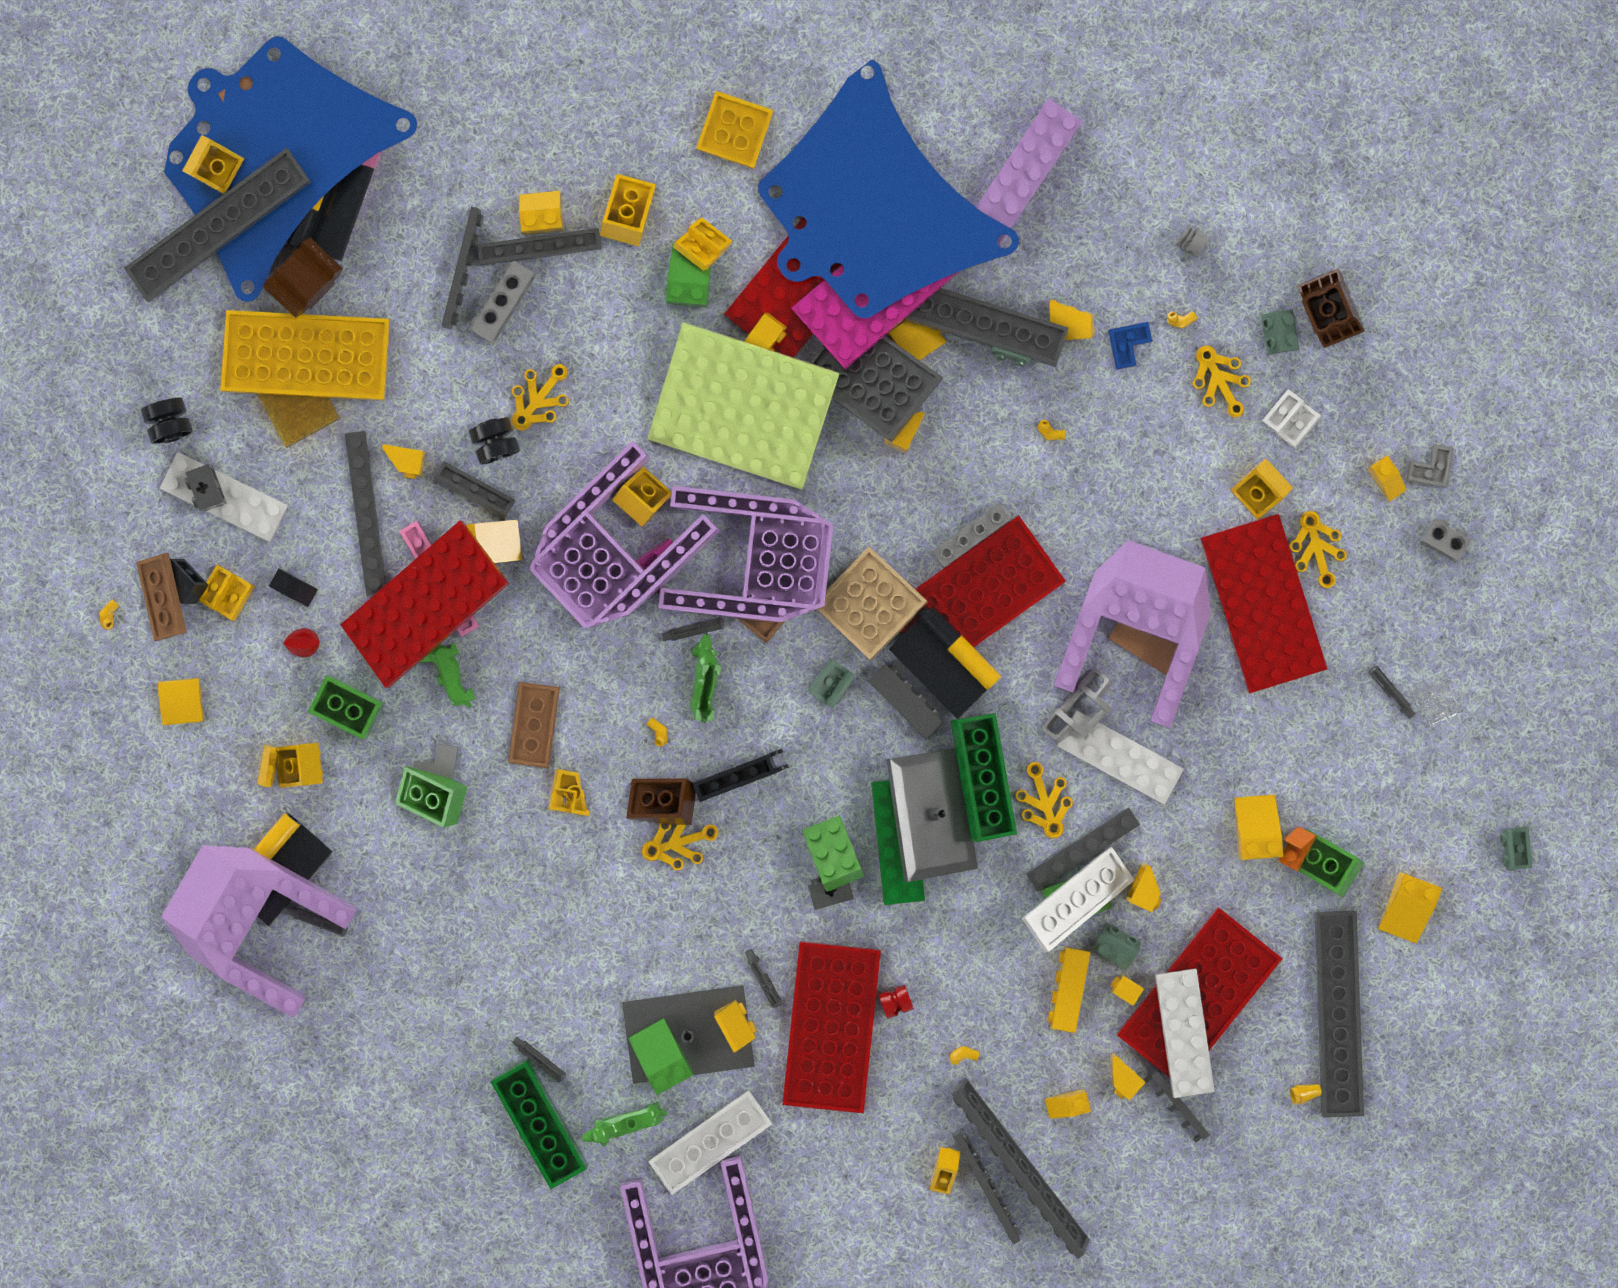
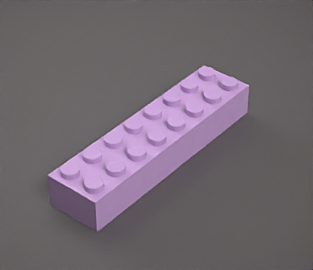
(1029, 164)

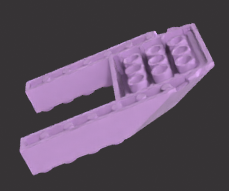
(784, 558)
(590, 568)
(1152, 596)
(220, 905)
(721, 1265)

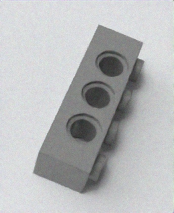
(503, 313)
(971, 535)

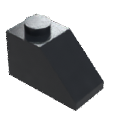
(188, 582)
(293, 587)

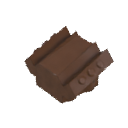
(303, 278)
(1330, 308)

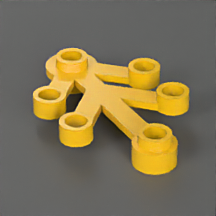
(1218, 378)
(538, 400)
(1317, 546)
(1045, 803)
(676, 844)

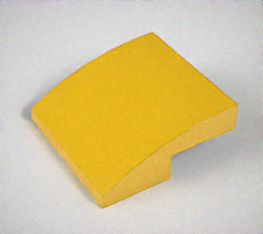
(702, 244)
(917, 339)
(226, 592)
(180, 701)

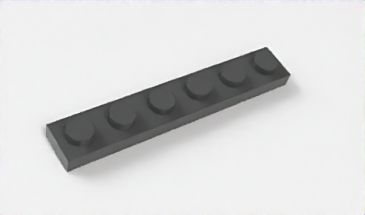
(539, 246)
(464, 260)
(1083, 849)
(991, 1193)

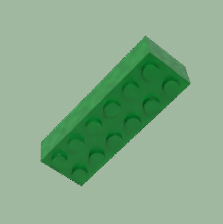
(983, 777)
(892, 878)
(539, 1123)

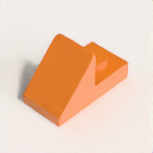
(1297, 848)

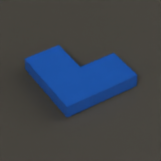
(1123, 340)

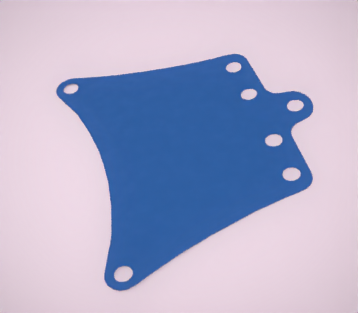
(289, 106)
(874, 204)

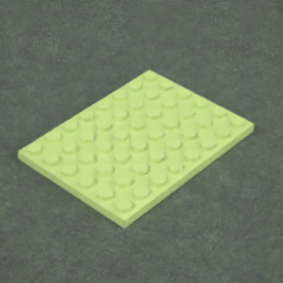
(743, 405)

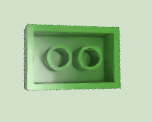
(346, 707)
(833, 853)

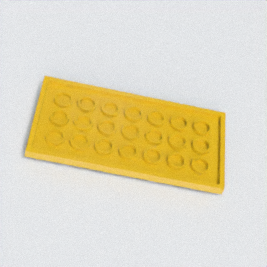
(305, 355)

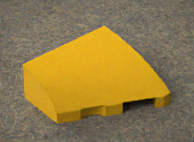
(1079, 322)
(267, 766)
(568, 785)

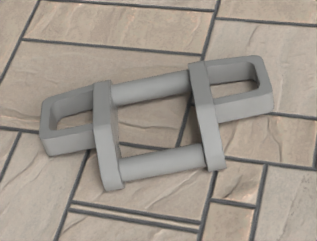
(1072, 725)

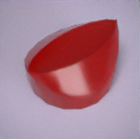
(302, 642)

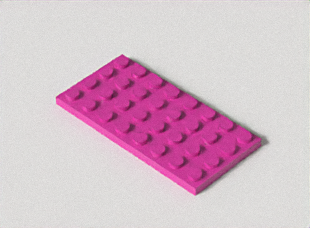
(845, 333)

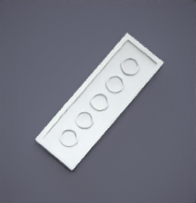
(244, 505)
(1123, 759)
(1078, 899)
(1184, 1033)
(710, 1142)

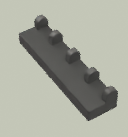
(474, 490)
(1178, 1103)

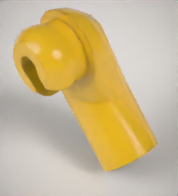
(1181, 321)
(1048, 432)
(661, 734)
(961, 1053)

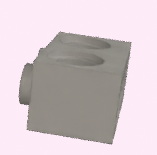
(1443, 545)

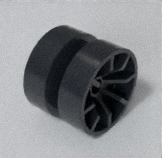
(168, 426)
(493, 433)

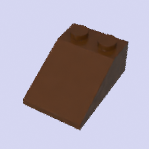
(662, 801)

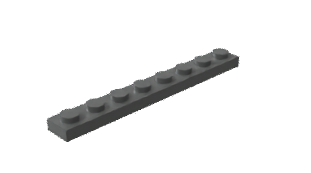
(365, 511)

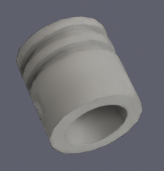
(1193, 241)

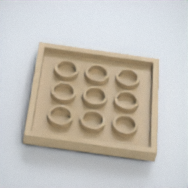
(871, 603)

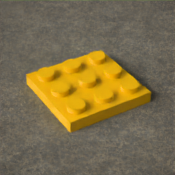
(734, 129)

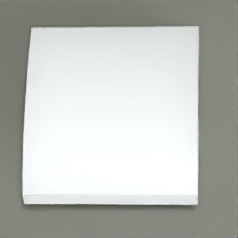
(1291, 418)

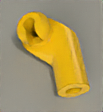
(106, 615)

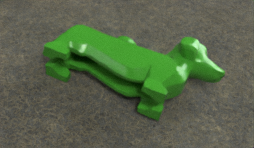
(450, 674)
(704, 679)
(624, 1124)

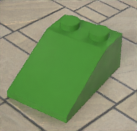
(686, 282)
(431, 796)
(1330, 866)
(661, 1056)

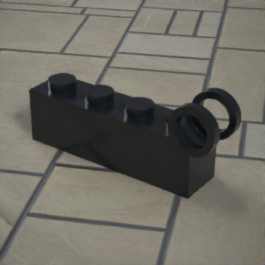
(737, 776)

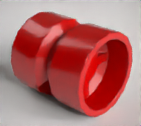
(896, 1001)

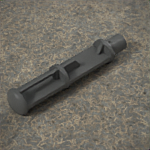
(694, 629)
(1392, 691)
(316, 920)
(762, 978)
(539, 1059)

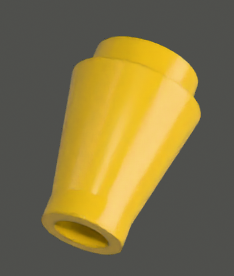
(1303, 1093)

